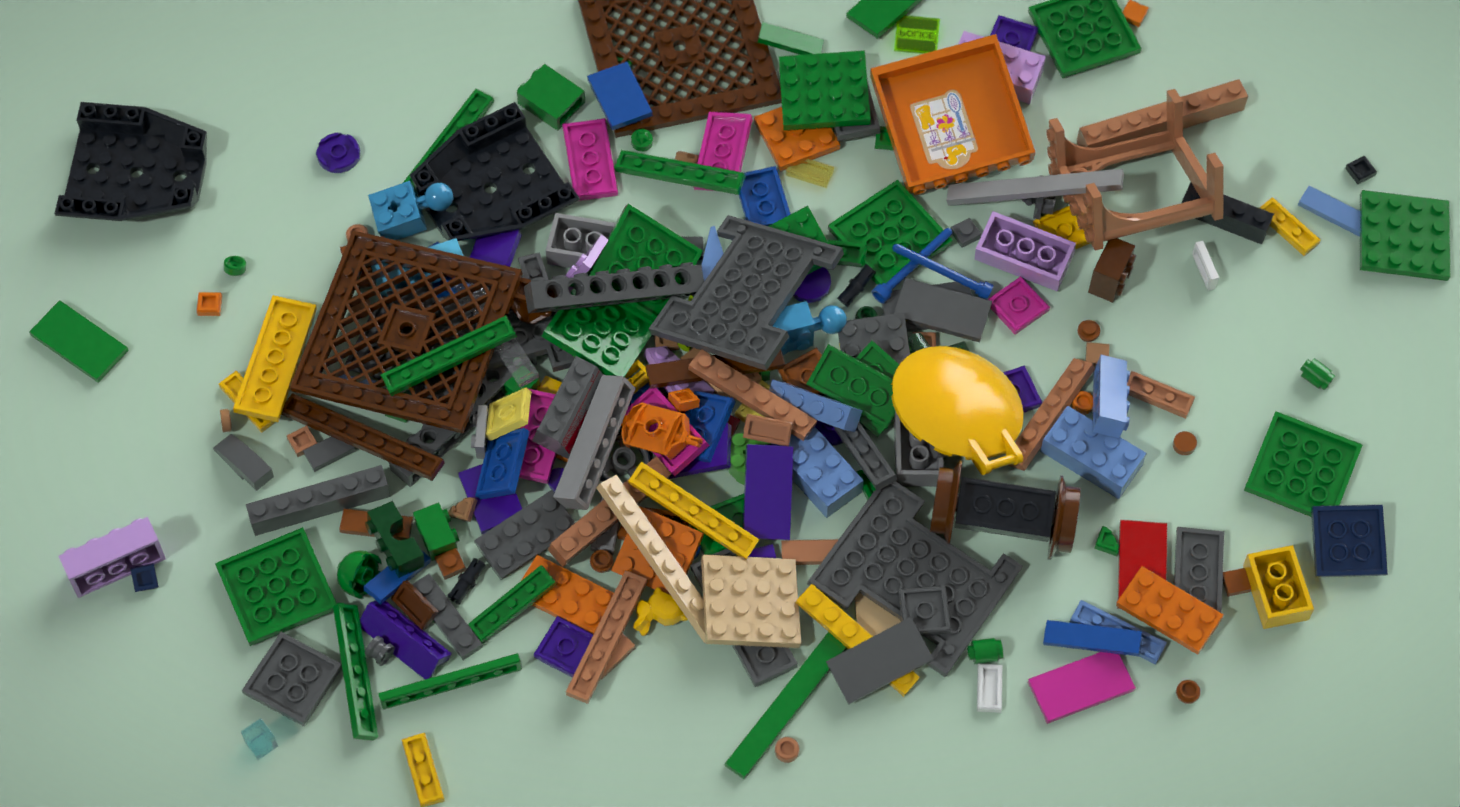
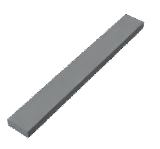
(1034, 187)

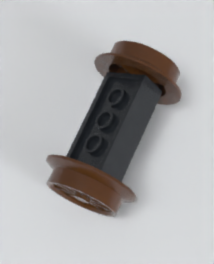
(1006, 509)

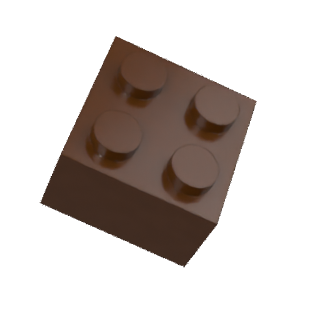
(1112, 269)

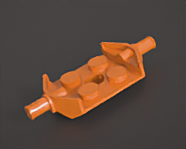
(667, 439)

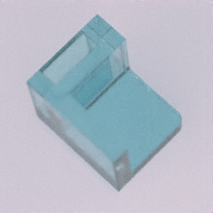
(259, 739)

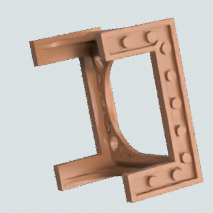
(1103, 224)

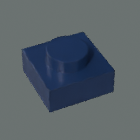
(144, 577)

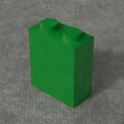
(550, 96)

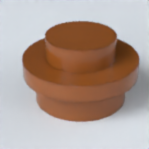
(1088, 330)
(601, 561)
(1188, 691)

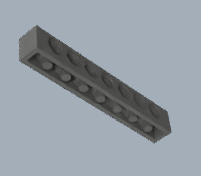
(540, 301)
(447, 439)

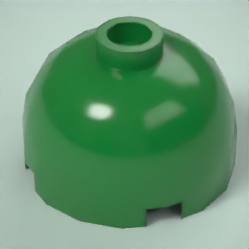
(356, 571)

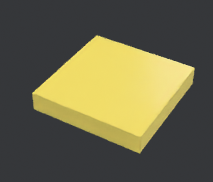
(508, 414)

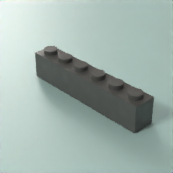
(318, 500)

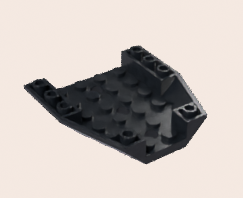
(128, 141)
(493, 155)

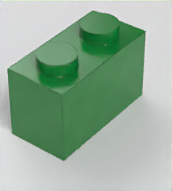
(435, 530)

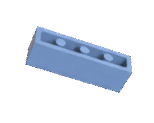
(1110, 396)
(818, 406)

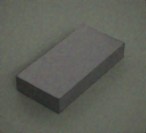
(327, 452)

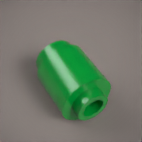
(1317, 373)
(985, 650)

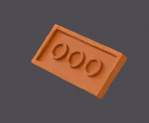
(573, 596)
(1169, 610)

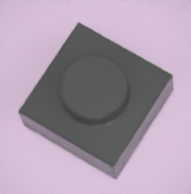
(965, 232)

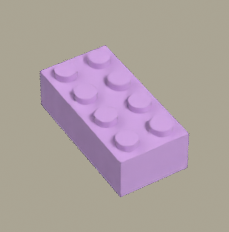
(1023, 66)
(1025, 251)
(111, 556)

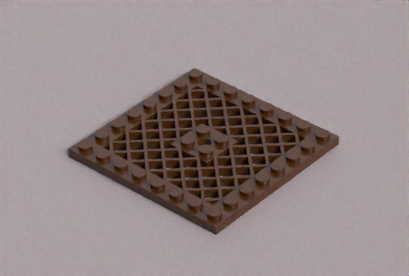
(685, 110)
(462, 269)

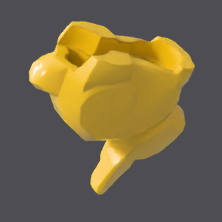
(660, 608)

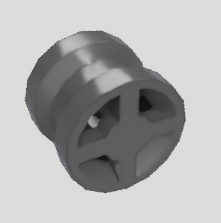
(379, 650)

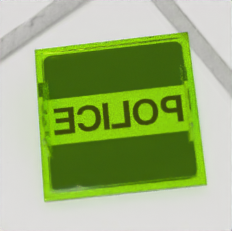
(917, 34)

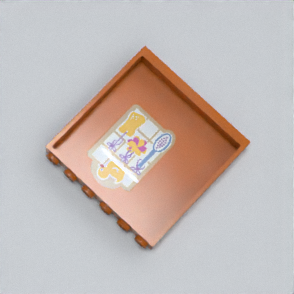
(952, 114)

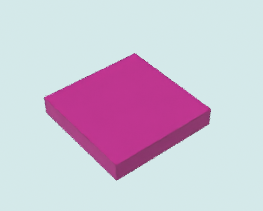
(1018, 305)

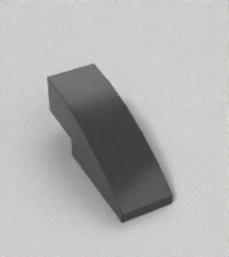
(244, 461)

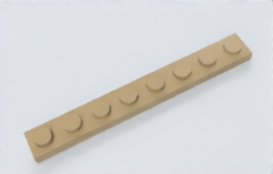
(654, 551)

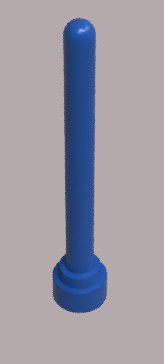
(982, 289)
(883, 291)

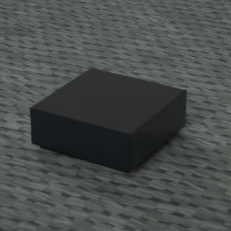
(1361, 169)

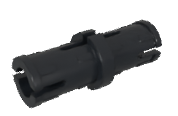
(856, 285)
(466, 581)

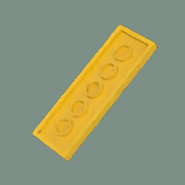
(275, 358)

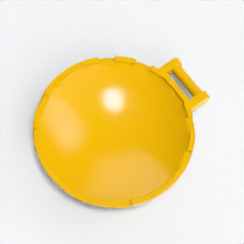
(959, 405)

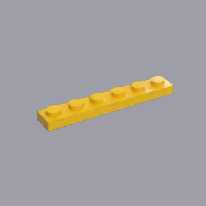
(693, 510)
(844, 628)

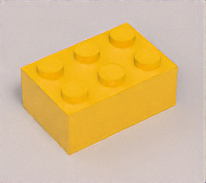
(1278, 587)

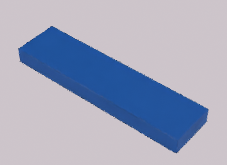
(1092, 638)

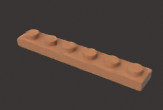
(751, 393)
(1050, 410)
(606, 637)

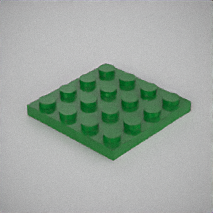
(1083, 33)
(824, 90)
(886, 220)
(1404, 235)
(640, 243)
(601, 335)
(1302, 465)
(276, 586)

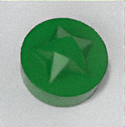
(641, 140)
(234, 265)

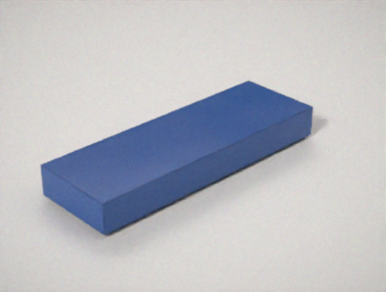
(387, 582)

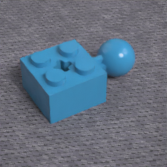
(399, 208)
(801, 326)

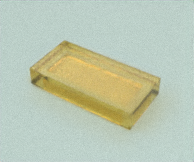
(811, 172)

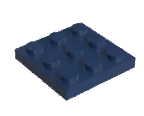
(1349, 541)

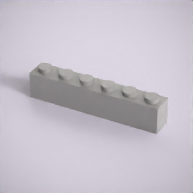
(594, 442)

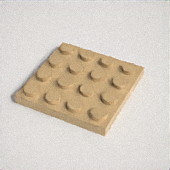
(750, 601)

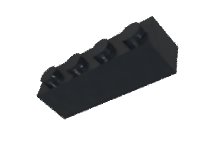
(1238, 217)

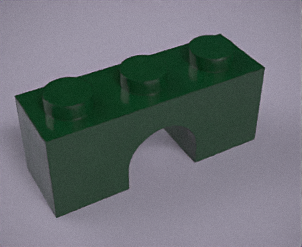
(401, 555)

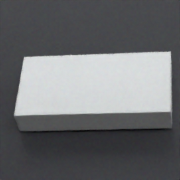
(1205, 265)
(989, 688)

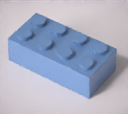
(1096, 457)
(823, 473)

